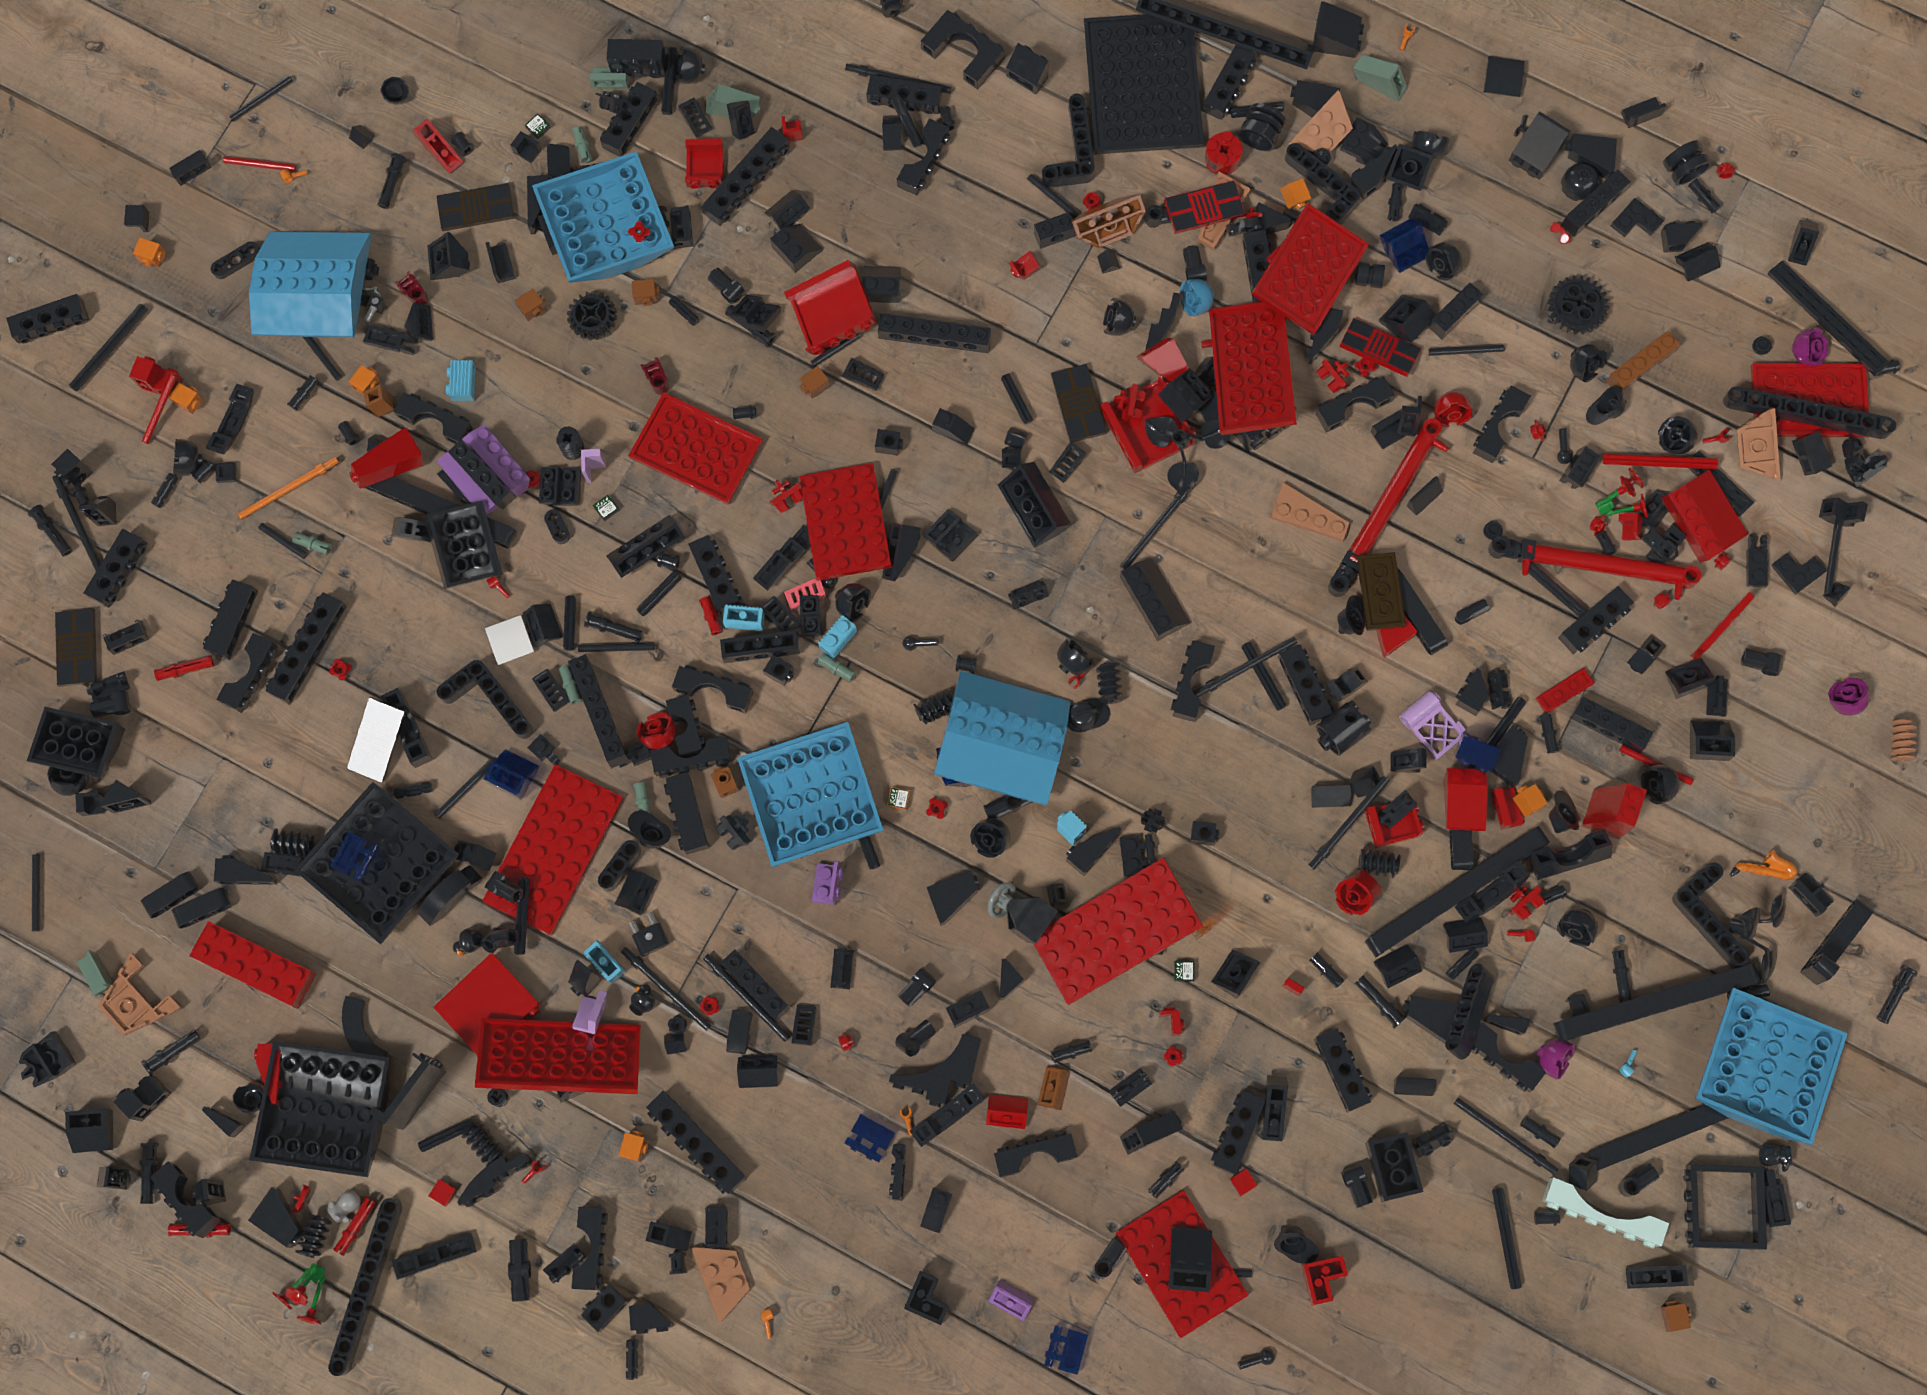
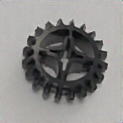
(599, 304)

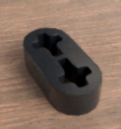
(560, 525)

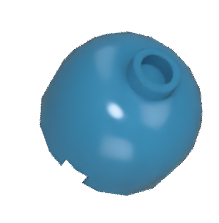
(1197, 297)

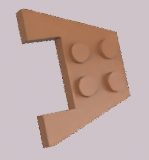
(128, 1007)

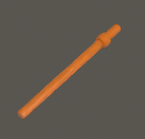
(319, 469)

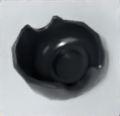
(394, 90)
(248, 1098)

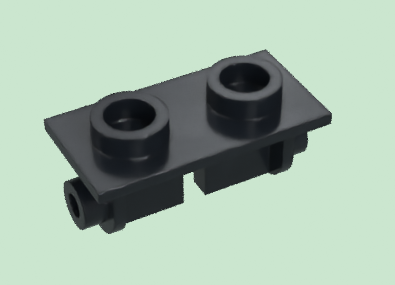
(611, 101)
(1432, 222)
(1853, 448)
(1873, 465)
(1035, 592)
(1497, 681)
(108, 686)
(1717, 697)
(1397, 809)
(842, 968)
(1130, 1087)
(1440, 1137)
(563, 1263)

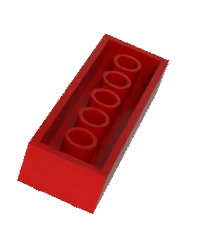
(252, 964)

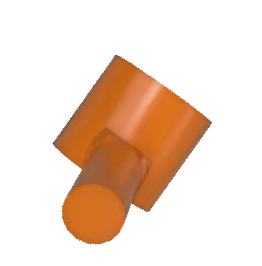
(1407, 34)
(288, 177)
(907, 1120)
(767, 1315)

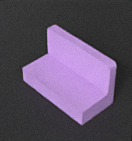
(591, 460)
(590, 1013)

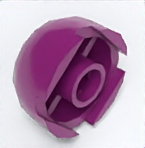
(1810, 347)
(1849, 696)
(1555, 1057)

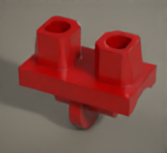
(1338, 382)
(1127, 400)
(779, 502)
(1533, 897)

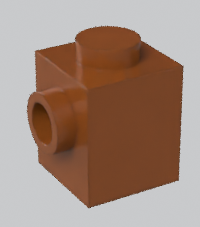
(645, 292)
(531, 304)
(814, 382)
(379, 400)
(724, 781)
(1676, 1316)

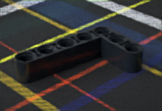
(1080, 147)
(1326, 184)
(492, 693)
(1707, 916)
(1822, 963)

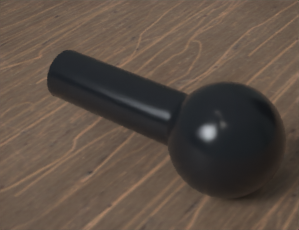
(1564, 455)
(827, 583)
(910, 642)
(1265, 1357)

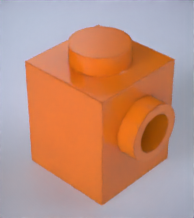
(1295, 194)
(149, 252)
(364, 379)
(186, 397)
(1530, 800)
(633, 1146)

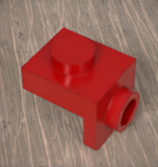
(1024, 266)
(1176, 1023)

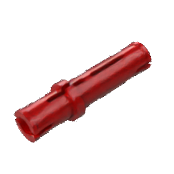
(175, 670)
(354, 1226)
(177, 1230)

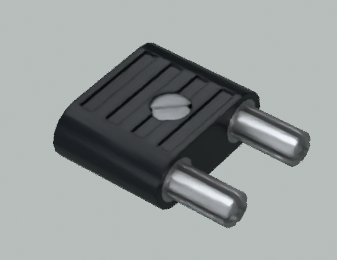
(651, 938)

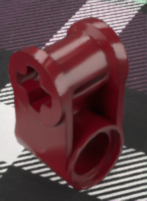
(410, 287)
(655, 374)

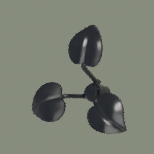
(1164, 429)
(1747, 928)

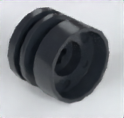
(1262, 127)

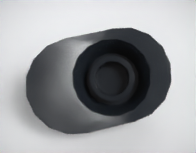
(1607, 406)
(1352, 618)
(1087, 715)
(1563, 814)
(648, 829)
(1296, 1245)

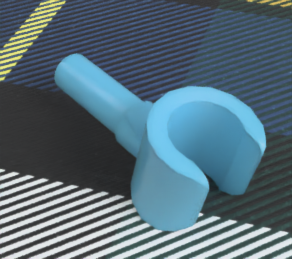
(1626, 1070)

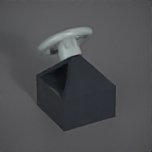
(1025, 916)

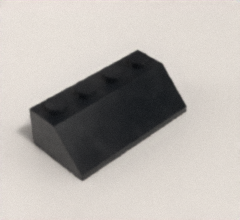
(1034, 504)
(1154, 598)

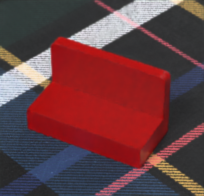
(1506, 808)
(1007, 1111)

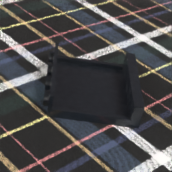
(412, 1094)

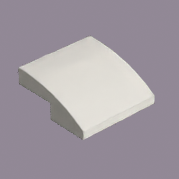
(509, 639)

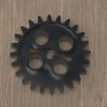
(1583, 290)

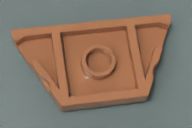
(1326, 126)
(1759, 445)
(722, 1277)

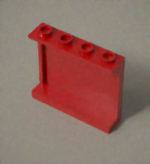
(831, 307)
(1132, 433)
(485, 993)

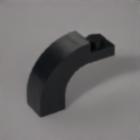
(446, 893)

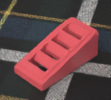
(803, 587)

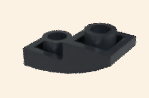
(810, 616)
(738, 1032)

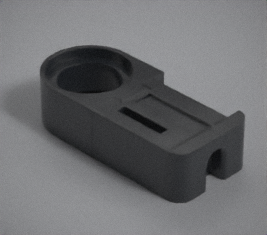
(1658, 544)
(1578, 1004)

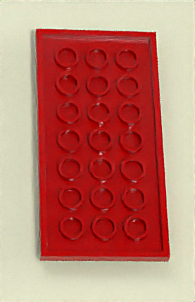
(1251, 368)
(556, 845)
(1117, 931)
(557, 1056)

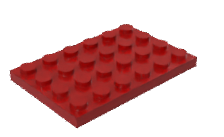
(1310, 269)
(1826, 384)
(695, 448)
(845, 521)
(1149, 1249)

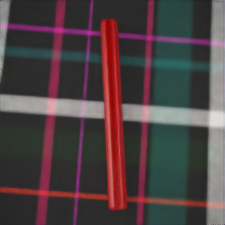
(1660, 461)

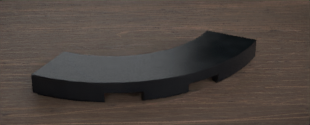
(354, 1028)

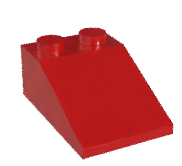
(1465, 799)

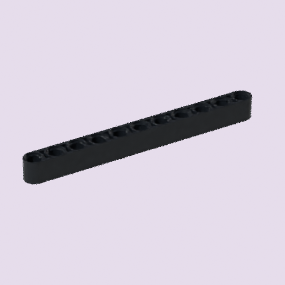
(1455, 892)
(1657, 1002)

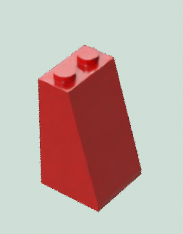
(1614, 809)

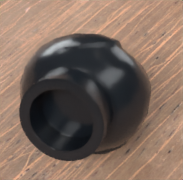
(468, 941)
(641, 1000)

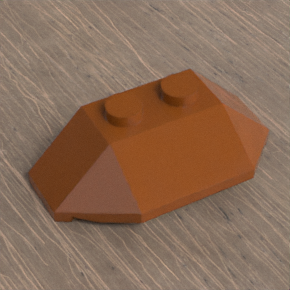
(1110, 221)

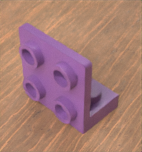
(826, 883)

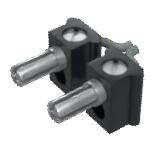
(375, 302)

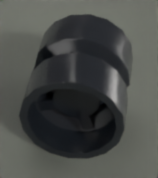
(1370, 275)

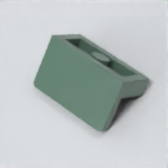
(605, 79)
(94, 973)

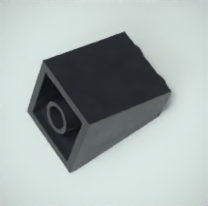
(1337, 31)
(1539, 145)

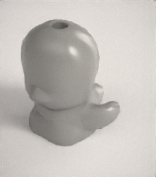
(345, 1204)

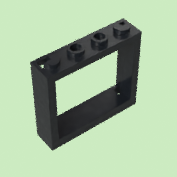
(1758, 1207)

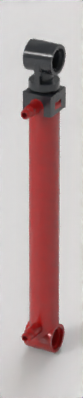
(1386, 504)
(1530, 551)

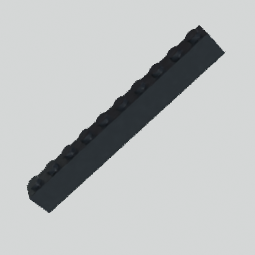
(1230, 30)

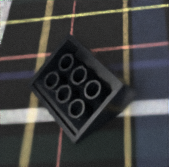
(463, 544)
(75, 742)

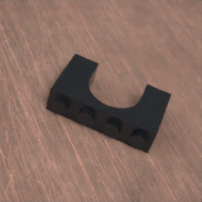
(952, 28)

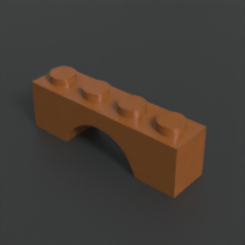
(1644, 360)

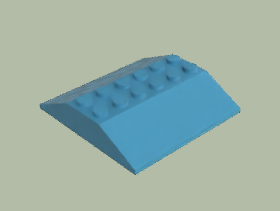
(592, 214)
(308, 284)
(1003, 738)
(810, 794)
(1771, 1068)

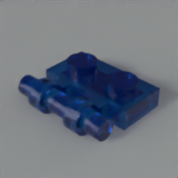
(350, 852)
(872, 1132)
(1072, 1351)

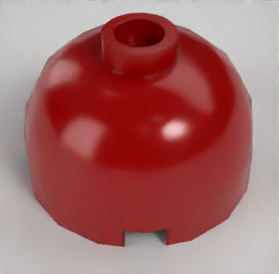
(1453, 408)
(657, 731)

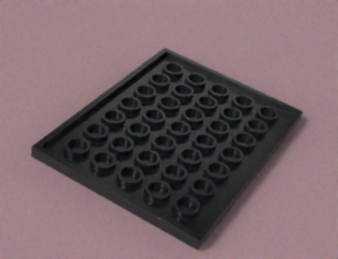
(1142, 84)

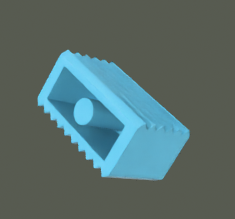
(461, 381)
(743, 618)
(837, 637)
(1071, 827)
(604, 962)

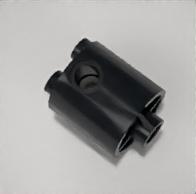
(1343, 728)

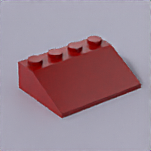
(1705, 516)

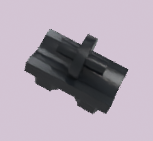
(736, 828)

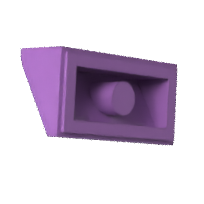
(1011, 1300)

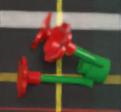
(1605, 504)
(313, 1275)

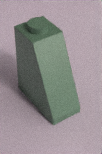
(1381, 76)
(723, 95)

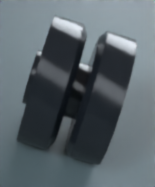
(1687, 162)

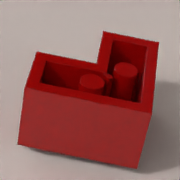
(151, 376)
(1318, 1275)

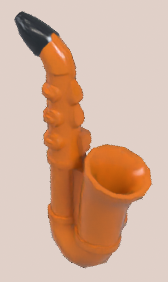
(1777, 868)

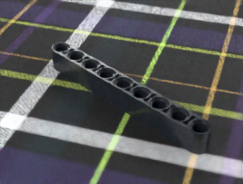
(1817, 409)
(428, 503)
(358, 1294)

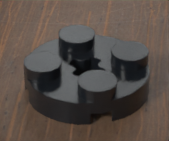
(1246, 225)

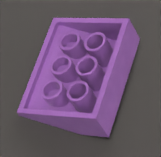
(496, 457)

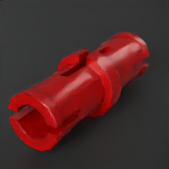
(711, 615)

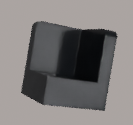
(525, 147)
(136, 217)
(1364, 781)
(89, 803)
(1583, 1172)

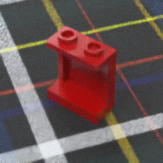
(704, 162)
(1406, 829)

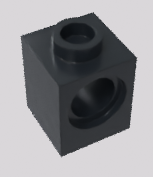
(882, 437)
(775, 663)
(1196, 838)

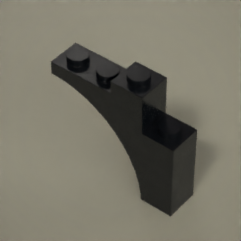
(936, 1082)

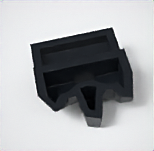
(1364, 142)
(46, 1059)

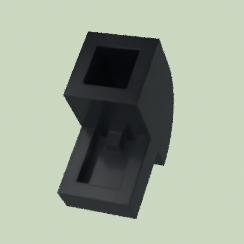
(1838, 511)
(1347, 684)

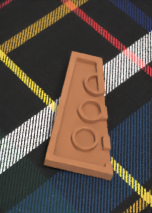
(1212, 234)
(1305, 513)

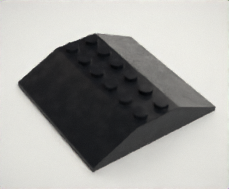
(402, 873)
(322, 1110)

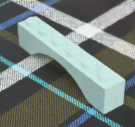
(1564, 1196)

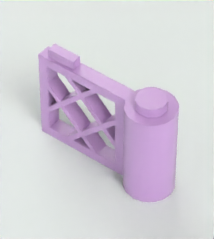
(1421, 712)

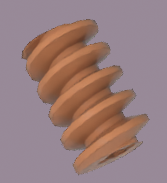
(1902, 740)

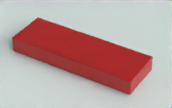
(1564, 691)

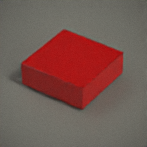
(1293, 986)
(1243, 1182)
(442, 1192)

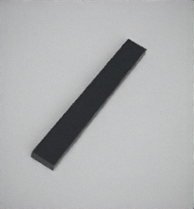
(1828, 318)
(1655, 1136)

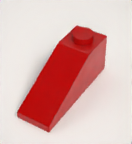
(437, 145)
(262, 1057)

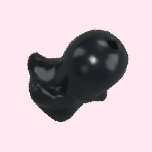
(1774, 1155)

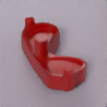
(1565, 237)
(301, 1199)

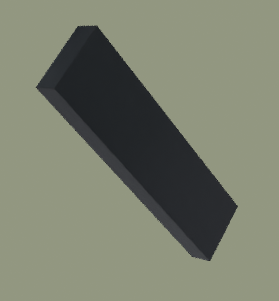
(1737, 498)

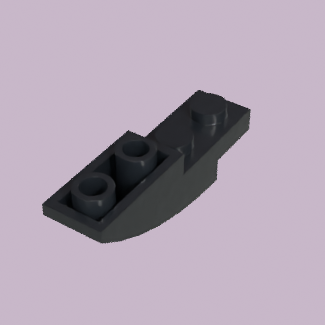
(485, 1181)

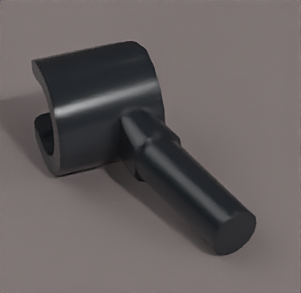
(1522, 126)

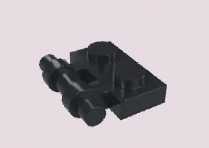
(1131, 854)

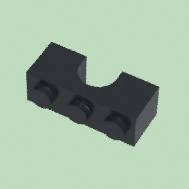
(1460, 305)
(682, 710)

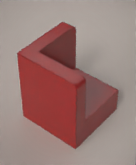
(792, 130)
(1631, 526)

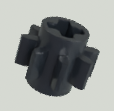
(371, 269)
(1152, 820)

